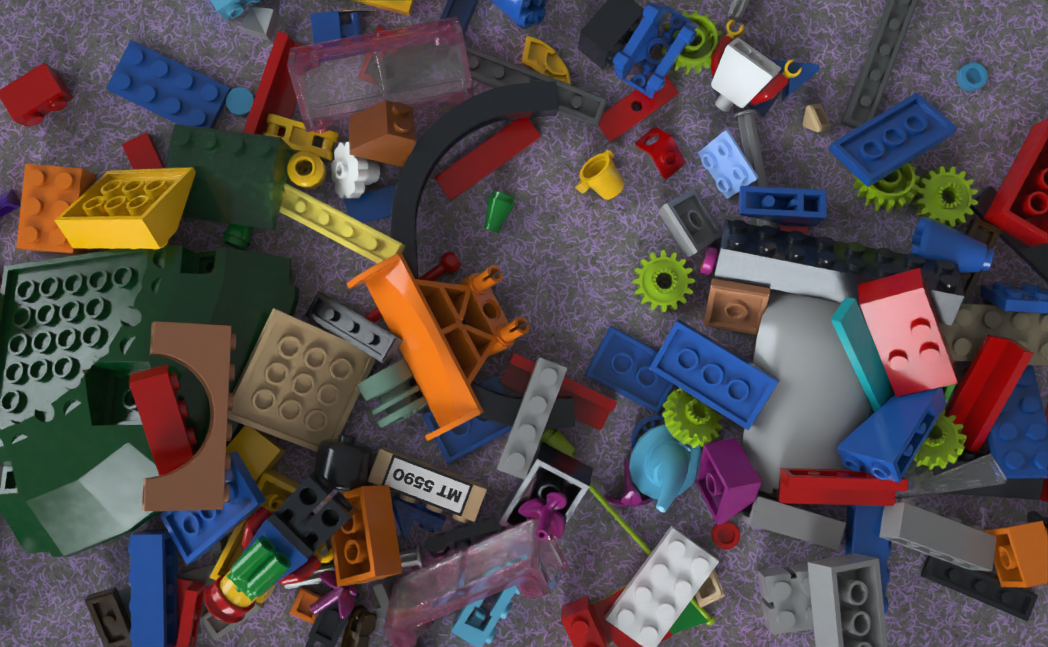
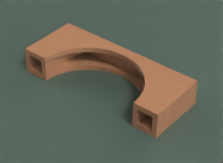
(201, 479)

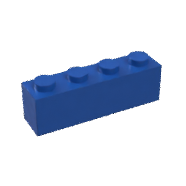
(863, 538)
(153, 589)

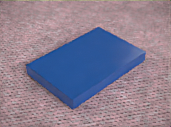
(624, 367)
(469, 434)

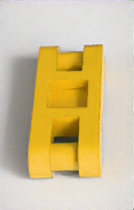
(301, 140)

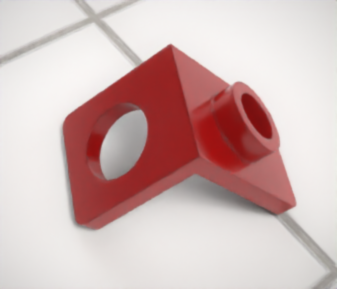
(663, 152)

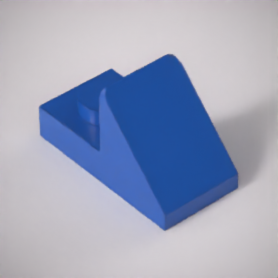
(807, 73)

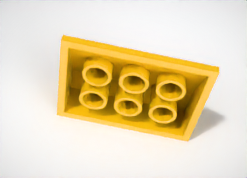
(128, 209)

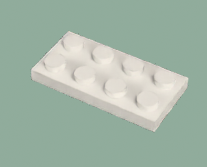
(661, 588)

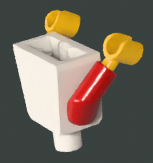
(744, 73)

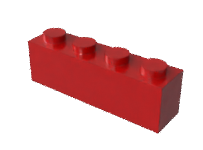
(163, 417)

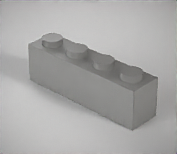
(531, 418)
(938, 535)

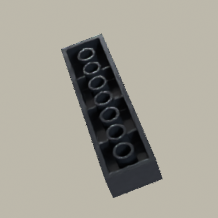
(826, 267)

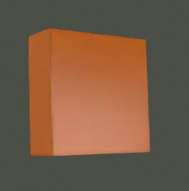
(302, 604)

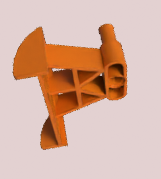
(435, 342)

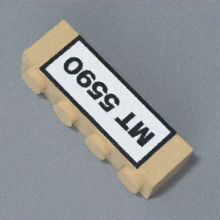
(428, 484)

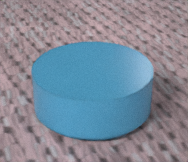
(972, 76)
(240, 101)

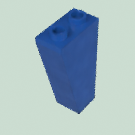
(892, 435)

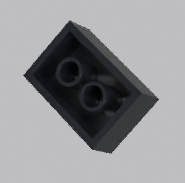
(548, 473)

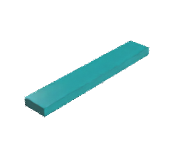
(862, 352)

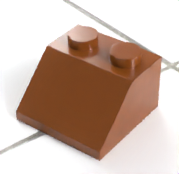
(383, 133)

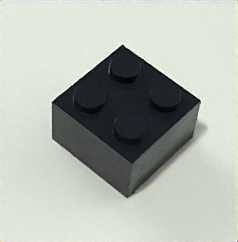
(609, 31)

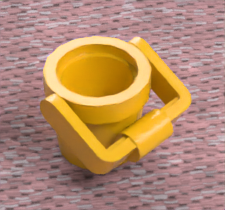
(601, 176)

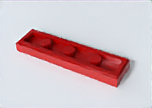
(487, 157)

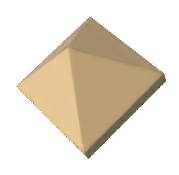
(815, 118)
(710, 590)

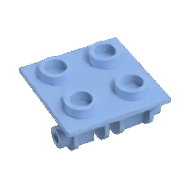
(727, 164)

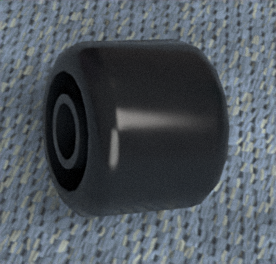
(344, 462)

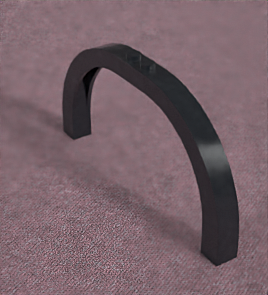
(481, 110)

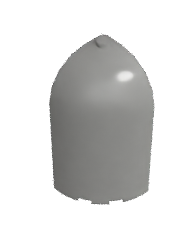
(817, 391)

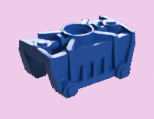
(642, 42)

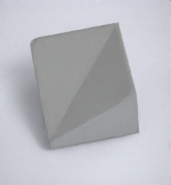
(260, 23)

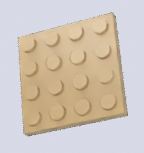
(299, 382)

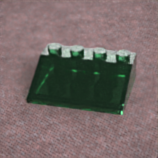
(236, 175)

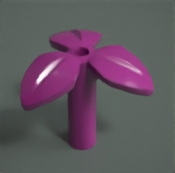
(631, 495)
(549, 518)
(342, 594)

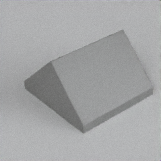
(690, 223)

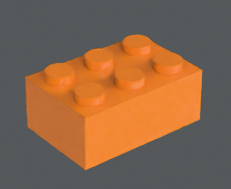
(45, 196)
(368, 541)

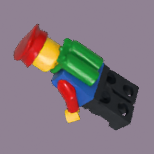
(280, 547)

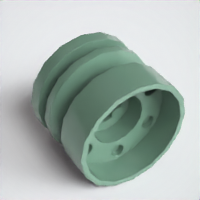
(394, 393)

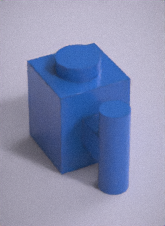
(330, 26)

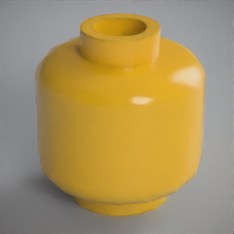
(306, 160)

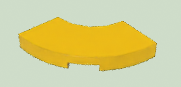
(544, 60)

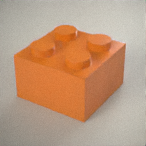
(1021, 554)

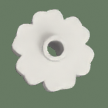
(352, 172)

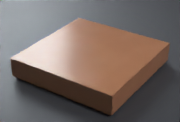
(736, 306)

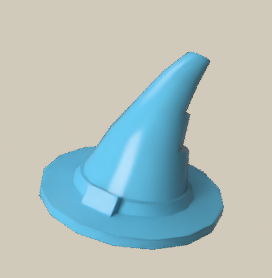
(663, 466)

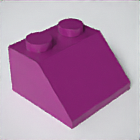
(726, 479)

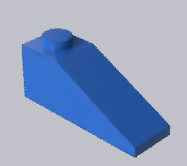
(783, 205)

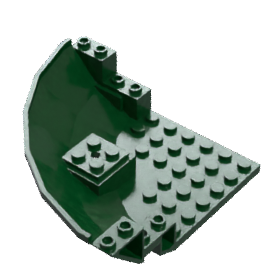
(66, 362)

